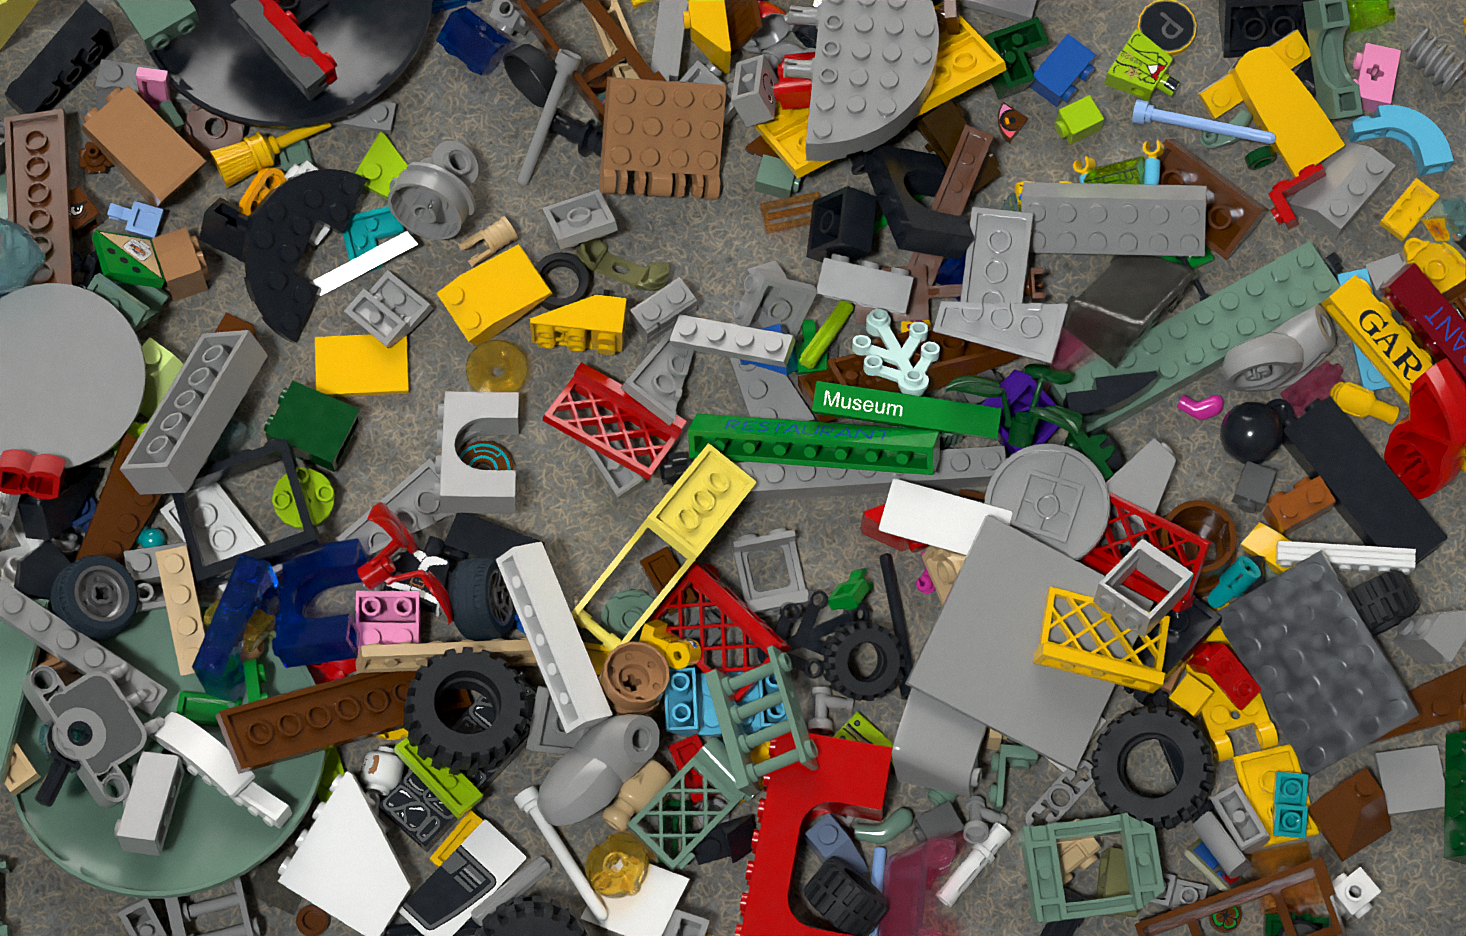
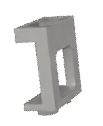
(769, 602)

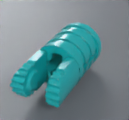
(1230, 586)

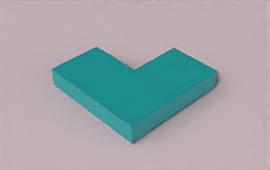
(367, 228)

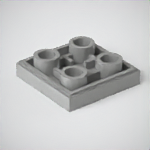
(1411, 779)

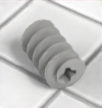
(1435, 61)

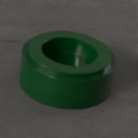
(1260, 157)

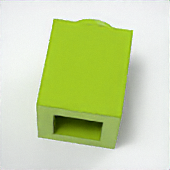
(1078, 120)

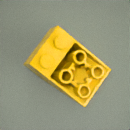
(588, 323)

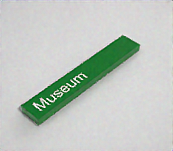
(906, 410)

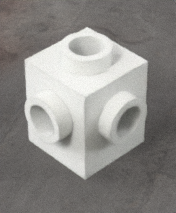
(1362, 890)

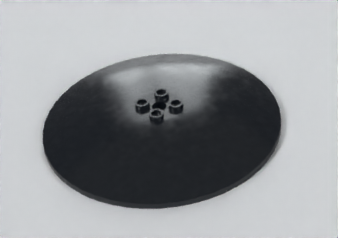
(236, 80)

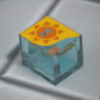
(1446, 219)

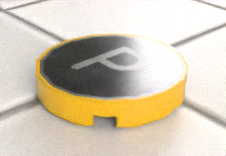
(1168, 25)

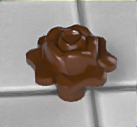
(93, 159)

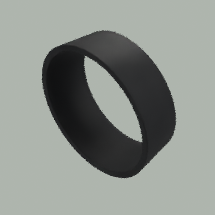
(516, 65)

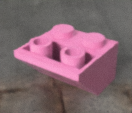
(388, 617)

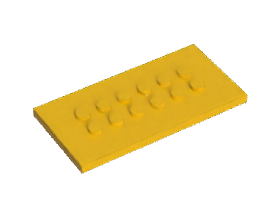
(962, 64)

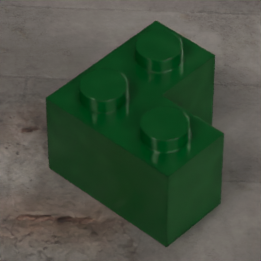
(1015, 46)

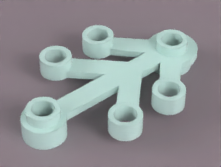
(909, 379)

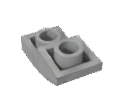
(1179, 893)

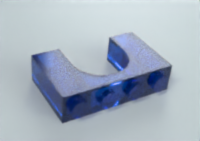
(325, 639)
(218, 659)

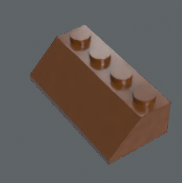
(1229, 210)

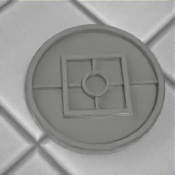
(1053, 497)

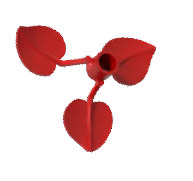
(381, 567)

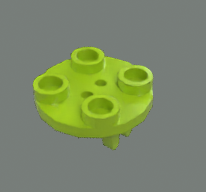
(318, 492)

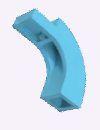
(1410, 128)

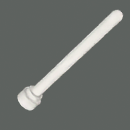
(527, 802)

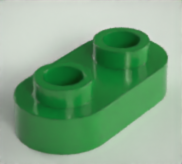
(254, 676)

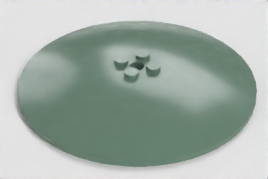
(208, 832)

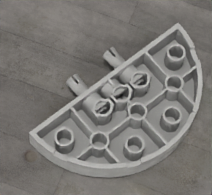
(867, 71)

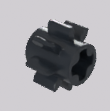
(674, 468)

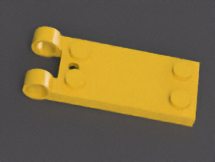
(1218, 710)

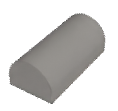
(620, 478)
(1240, 819)
(1221, 845)

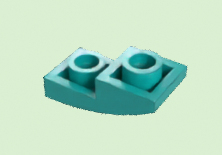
(1290, 804)

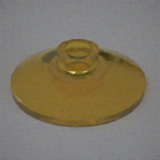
(496, 355)

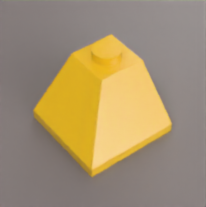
(709, 30)

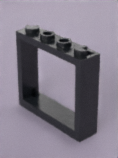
(275, 552)

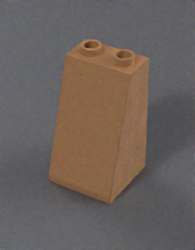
(142, 146)

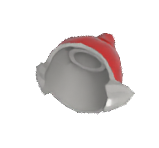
(774, 27)

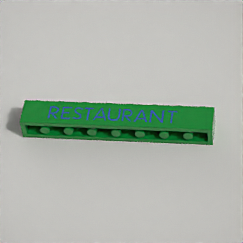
(817, 443)

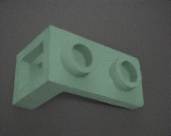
(1020, 759)

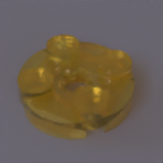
(631, 875)

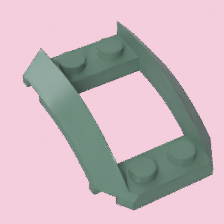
(1045, 876)

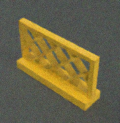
(1095, 665)

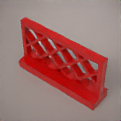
(608, 393)
(1104, 560)
(730, 607)

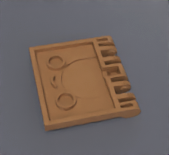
(662, 132)

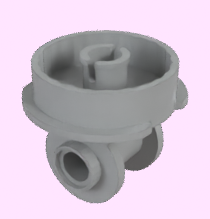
(434, 193)

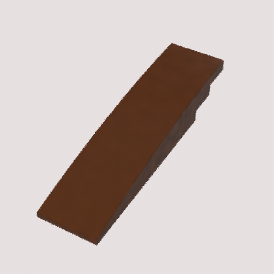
(955, 360)

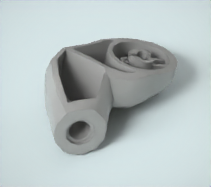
(1281, 354)
(597, 768)

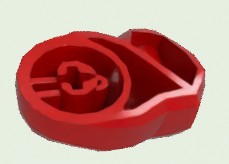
(1431, 441)

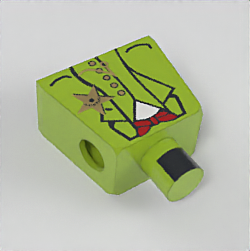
(1142, 69)

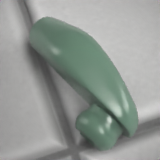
(1214, 140)
(886, 830)

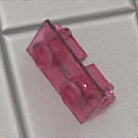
(1312, 386)

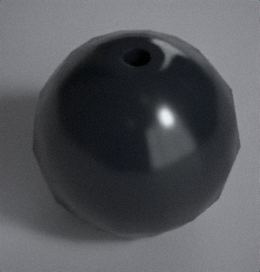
(1251, 433)

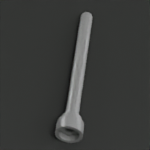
(566, 64)

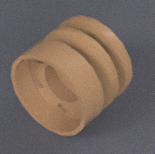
(634, 679)

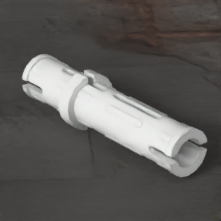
(973, 864)

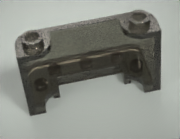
(1126, 303)

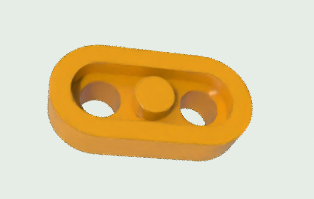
(258, 189)

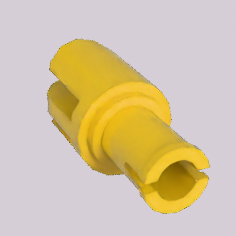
(1362, 402)

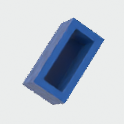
(1063, 70)

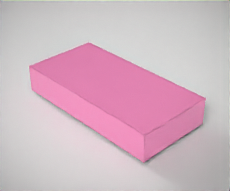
(153, 86)

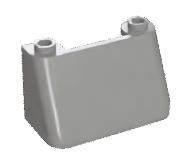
(937, 747)

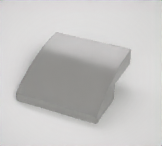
(388, 309)

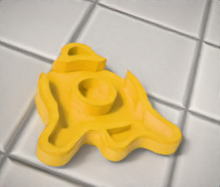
(1437, 261)

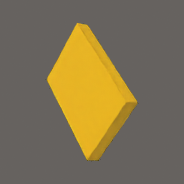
(360, 366)
(1256, 779)

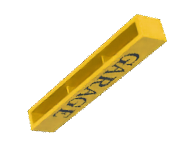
(1378, 336)

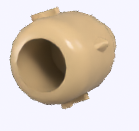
(636, 794)

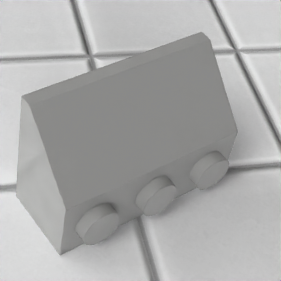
(1351, 182)

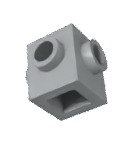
(508, 17)

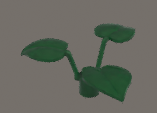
(1024, 423)

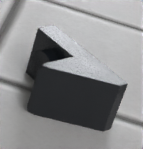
(725, 840)

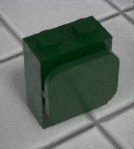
(313, 425)

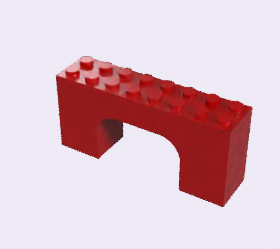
(848, 783)

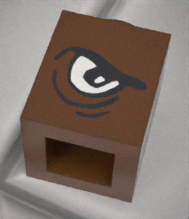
(83, 213)

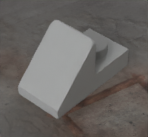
(141, 919)

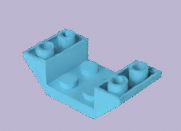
(691, 708)

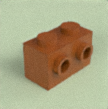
(1299, 507)

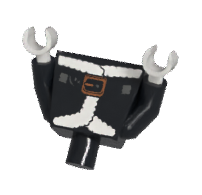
(427, 560)

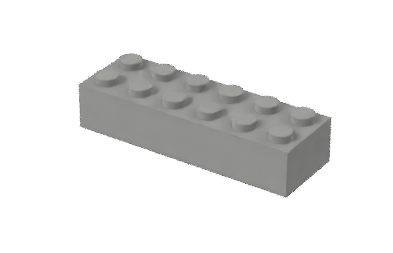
(1116, 218)
(194, 412)

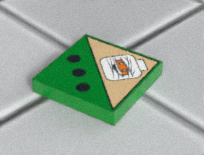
(128, 259)

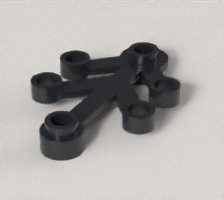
(807, 635)

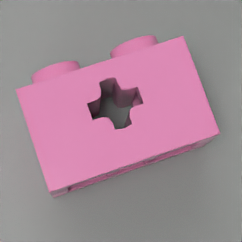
(1382, 64)

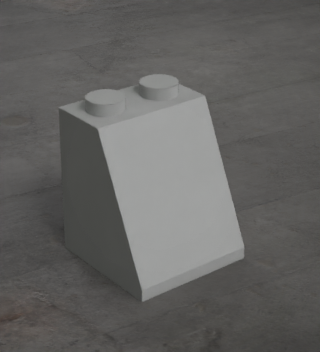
(1142, 482)

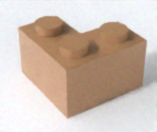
(182, 263)

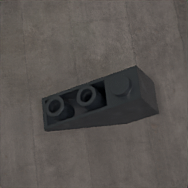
(49, 518)

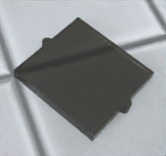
(268, 889)

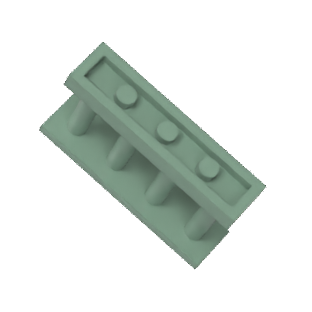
(732, 716)

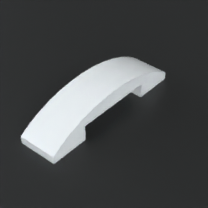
(203, 753)

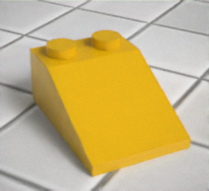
(494, 295)

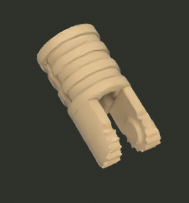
(493, 237)

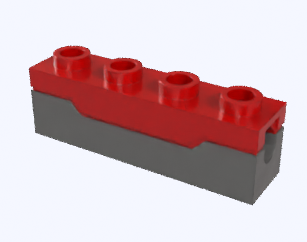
(287, 44)

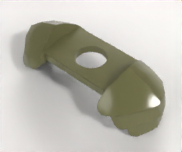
(596, 258)

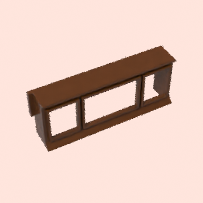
(615, 34)
(1268, 885)

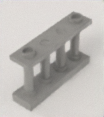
(182, 913)

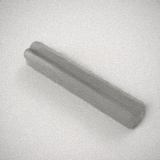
(512, 889)

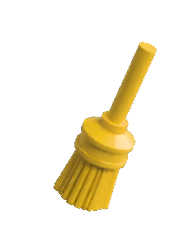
(256, 153)

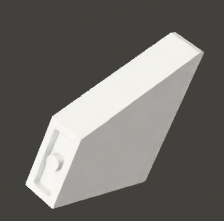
(348, 862)

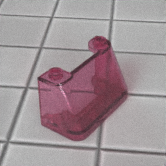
(906, 881)

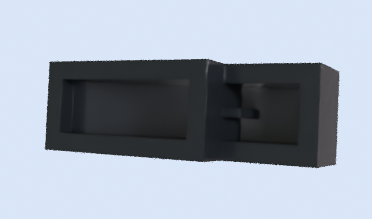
(1109, 394)

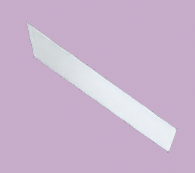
(364, 263)

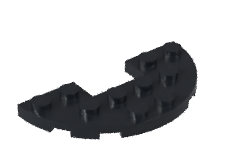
(280, 235)

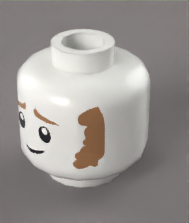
(382, 770)

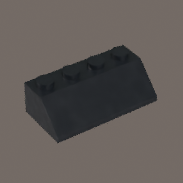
(1258, 23)

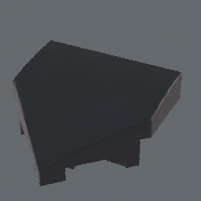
(39, 570)

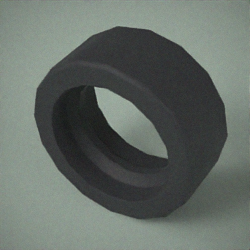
(571, 262)

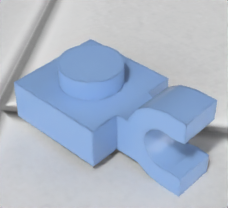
(140, 220)

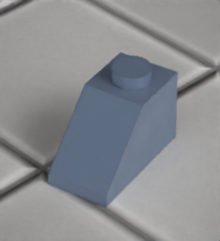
(831, 841)

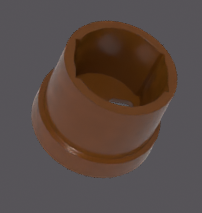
(1210, 523)

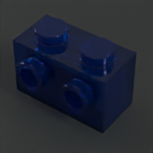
(472, 41)

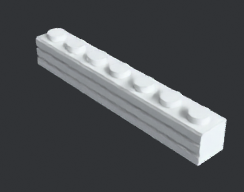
(1348, 556)
(252, 796)

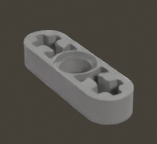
(1069, 775)

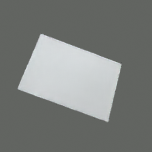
(646, 911)

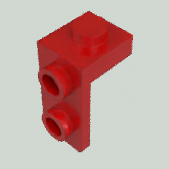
(1285, 188)
(1226, 672)

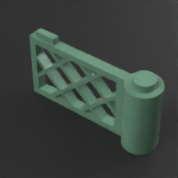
(715, 768)

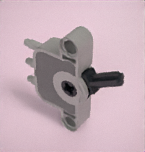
(105, 728)

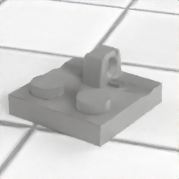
(546, 728)

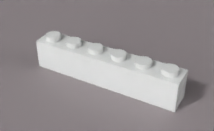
(553, 637)

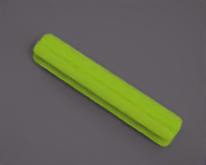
(826, 334)

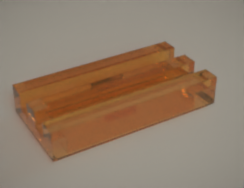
(781, 203)

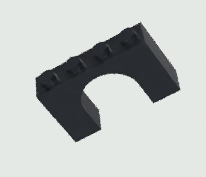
(915, 228)

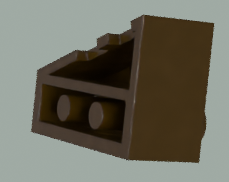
(942, 131)

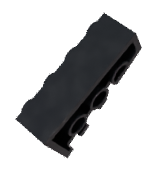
(63, 61)

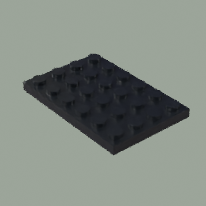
(1316, 663)

